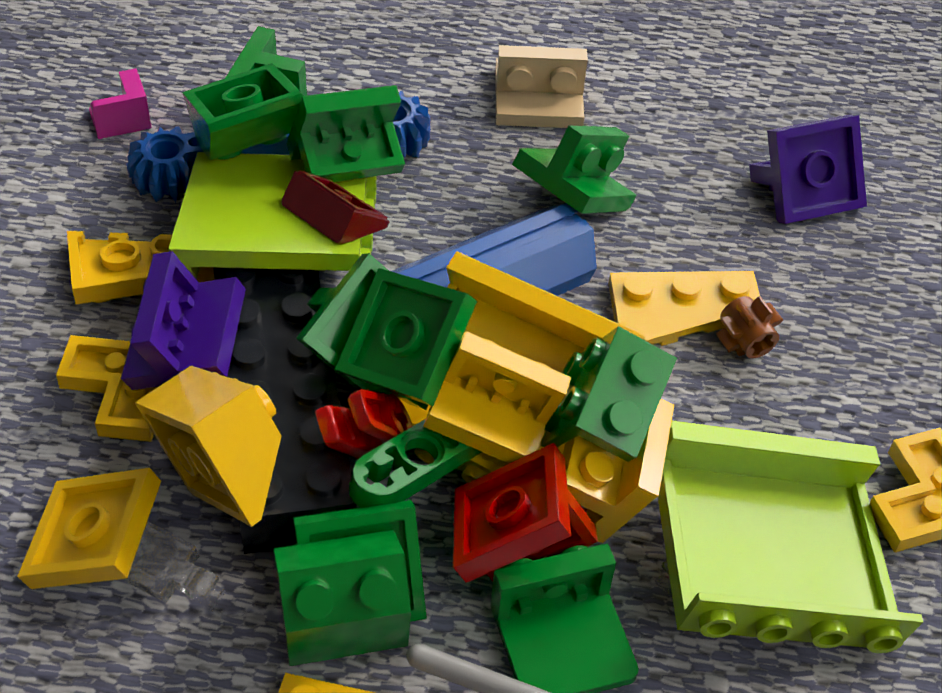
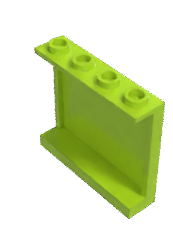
(238, 221)
(776, 539)

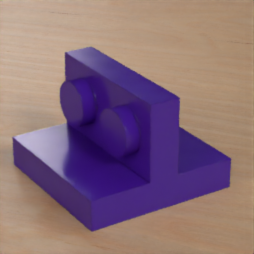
(814, 169)
(181, 324)

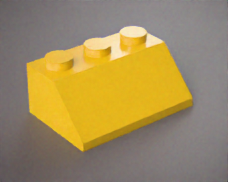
(217, 438)

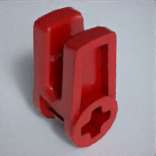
(365, 425)

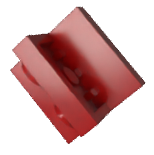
(517, 515)

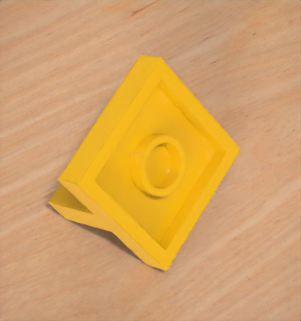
(496, 399)
(613, 487)

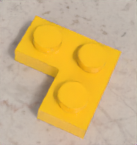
(97, 367)
(913, 513)

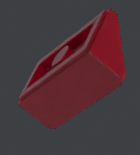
(331, 208)

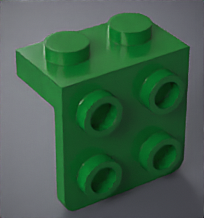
(611, 394)
(562, 622)

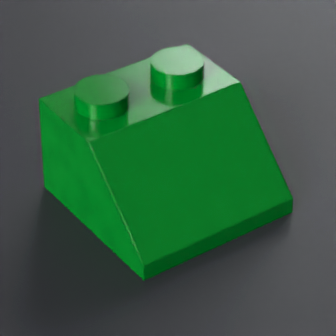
(242, 111)
(343, 597)

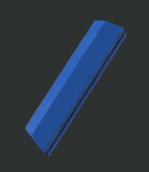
(543, 248)

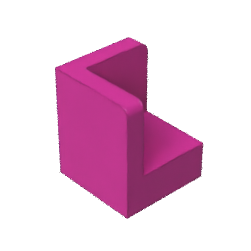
(123, 112)

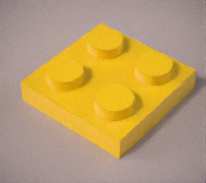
(90, 529)

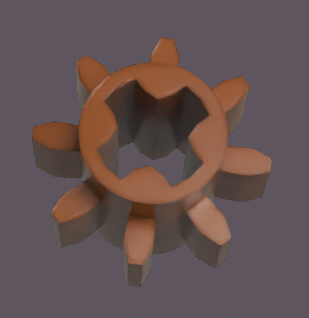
(749, 327)

